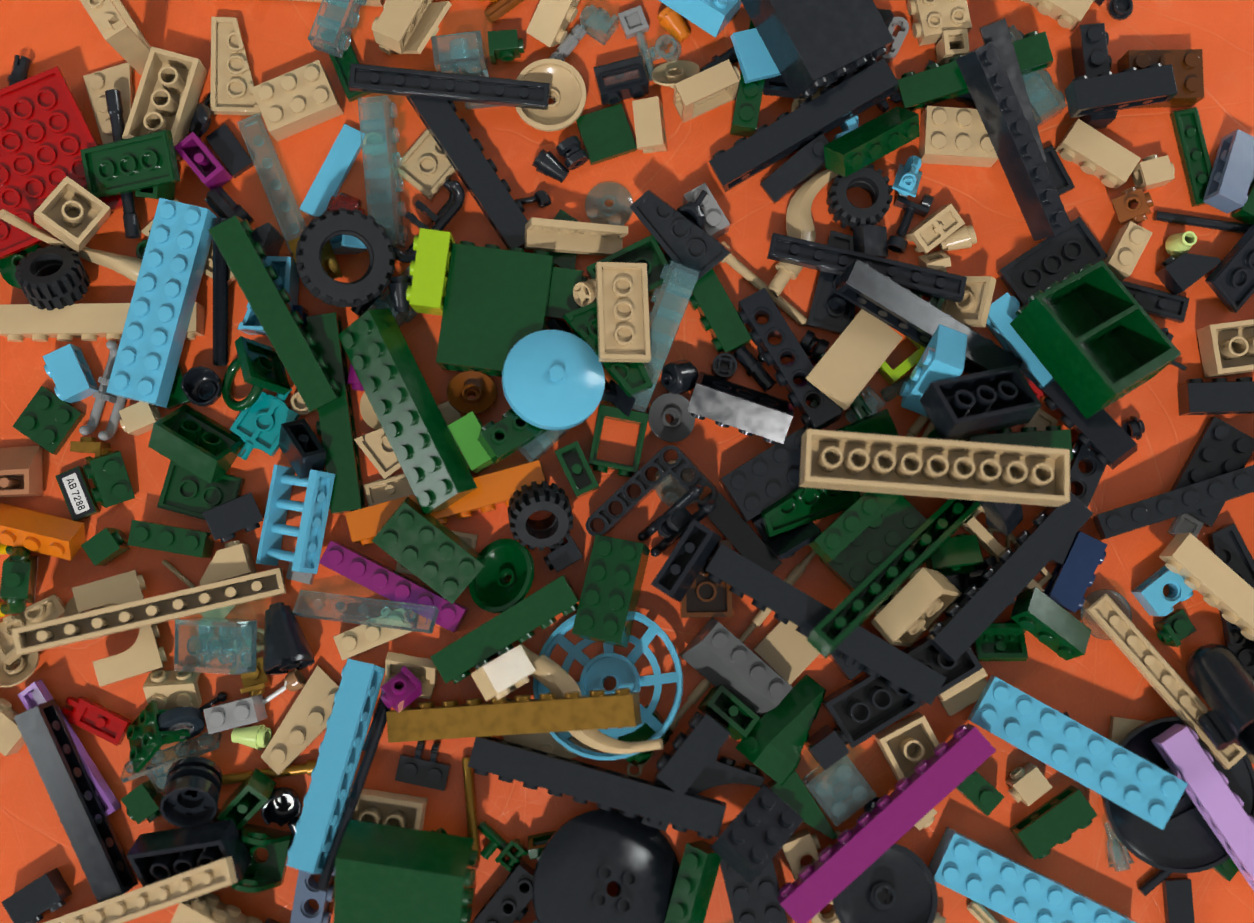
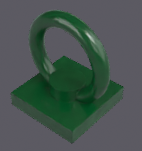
(260, 368)

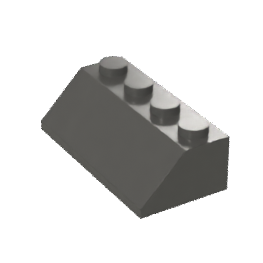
(729, 662)

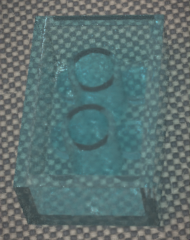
(215, 645)

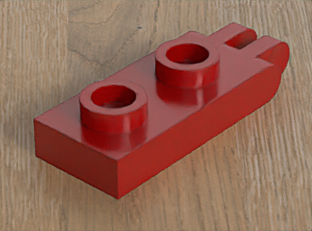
(97, 719)

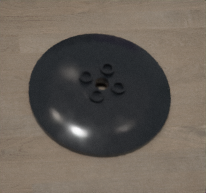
(1187, 839)
(602, 849)

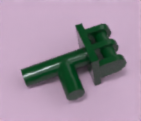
(497, 841)

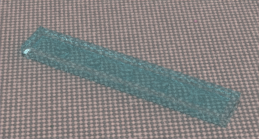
(272, 177)
(366, 611)

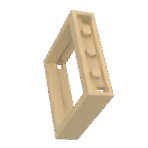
(119, 30)

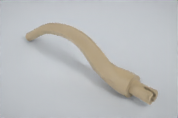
(799, 225)
(122, 264)
(559, 682)

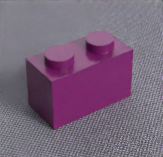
(203, 161)

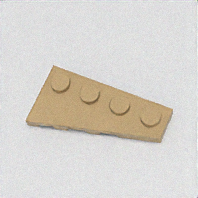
(379, 451)
(303, 721)

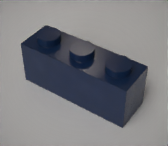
(1076, 573)

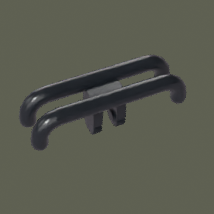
(437, 221)
(676, 520)

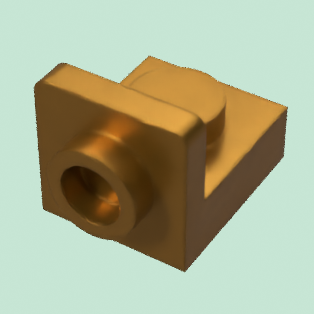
(255, 681)

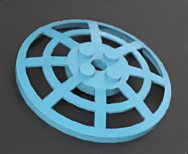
(626, 675)

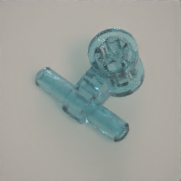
(657, 52)

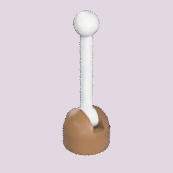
(293, 682)

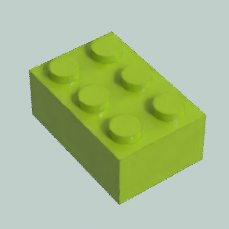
(430, 271)

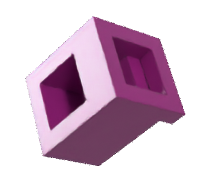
(401, 698)

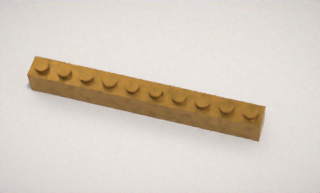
(515, 716)

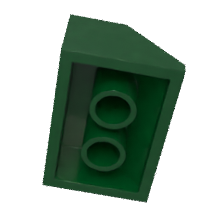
(196, 443)

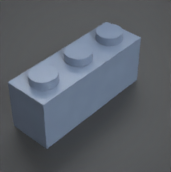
(1231, 172)

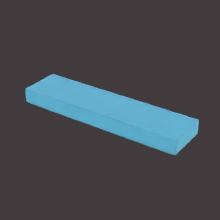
(333, 171)

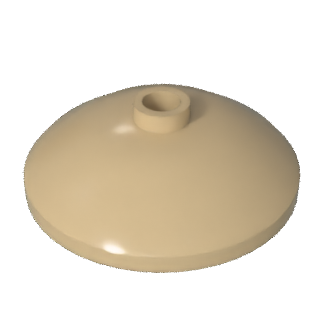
(565, 88)

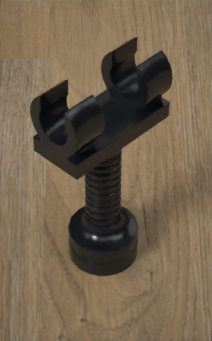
(898, 243)

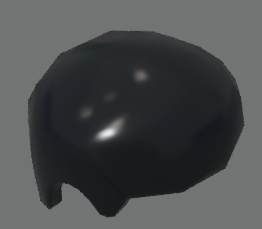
(202, 386)
(282, 806)

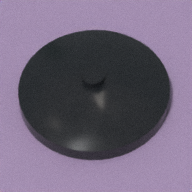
(890, 891)

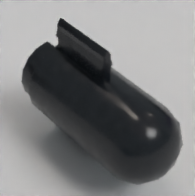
(1229, 694)

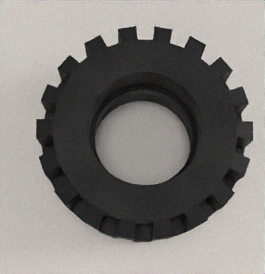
(870, 181)
(52, 277)
(543, 532)

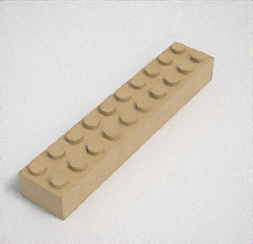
(935, 468)

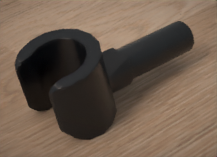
(541, 197)

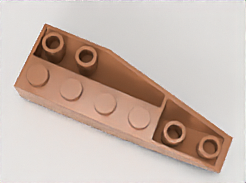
(21, 471)

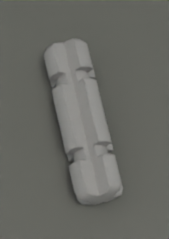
(569, 43)

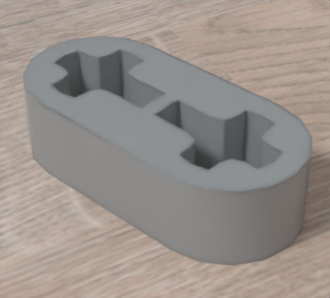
(898, 40)

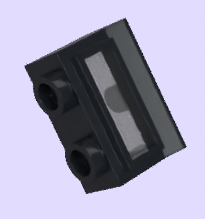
(621, 80)

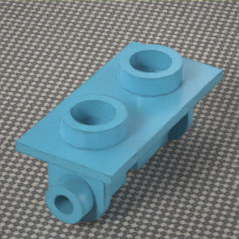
(908, 177)

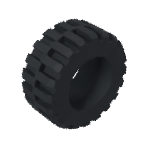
(345, 223)

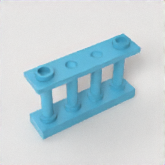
(312, 524)

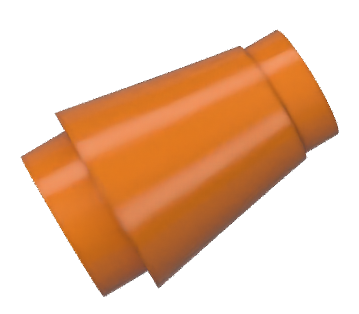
(674, 24)

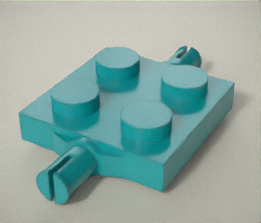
(262, 423)

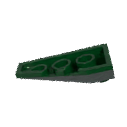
(781, 733)

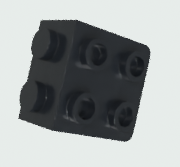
(786, 543)

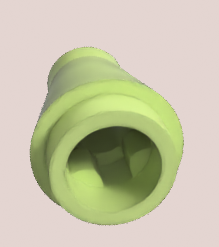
(1180, 243)
(252, 736)

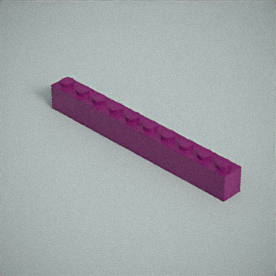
(885, 823)

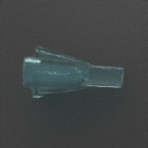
(1117, 854)

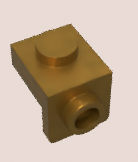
(89, 445)

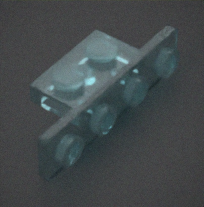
(159, 764)

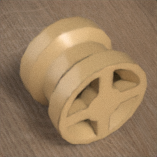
(585, 292)

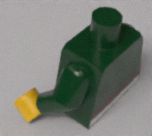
(17, 579)

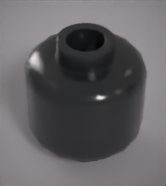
(679, 376)

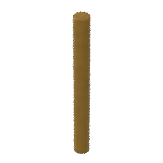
(470, 803)

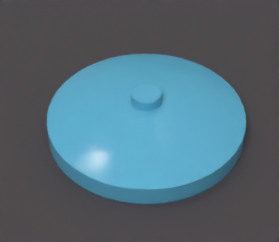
(553, 379)

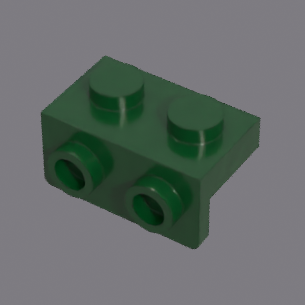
(109, 479)
(1001, 643)

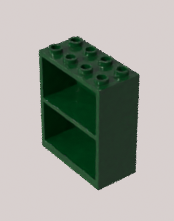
(491, 305)
(1093, 337)
(403, 876)

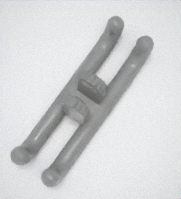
(101, 397)

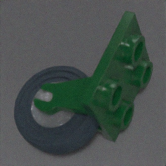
(161, 727)

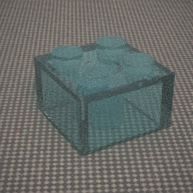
(460, 54)
(839, 789)

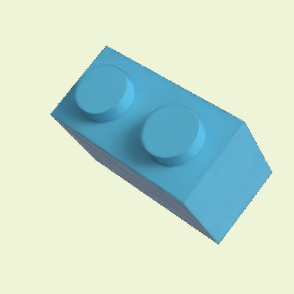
(70, 374)

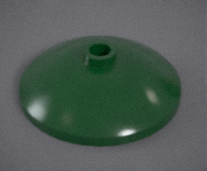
(492, 585)

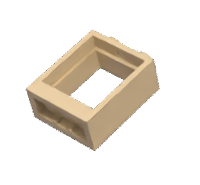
(706, 90)

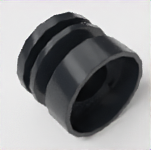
(191, 792)

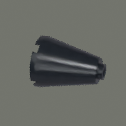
(284, 642)

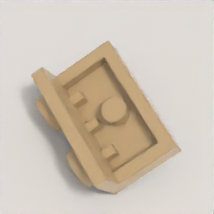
(421, 668)
(173, 689)

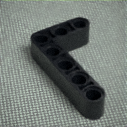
(647, 487)

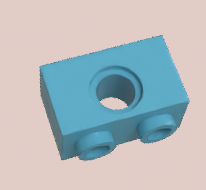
(1151, 594)

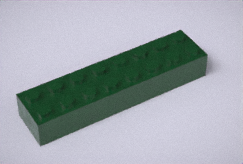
(407, 410)

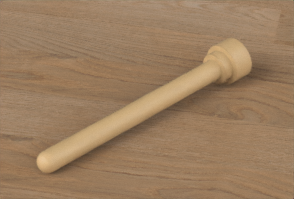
(760, 284)

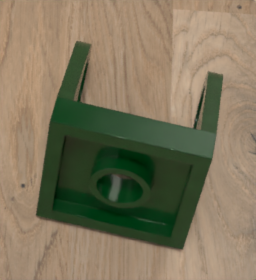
(267, 873)

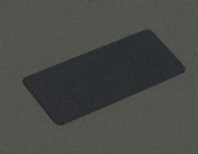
(622, 401)

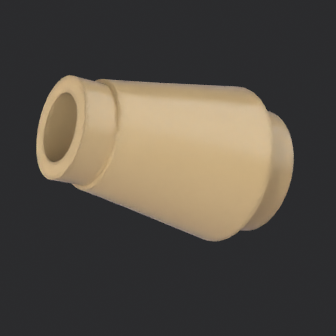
(960, 239)

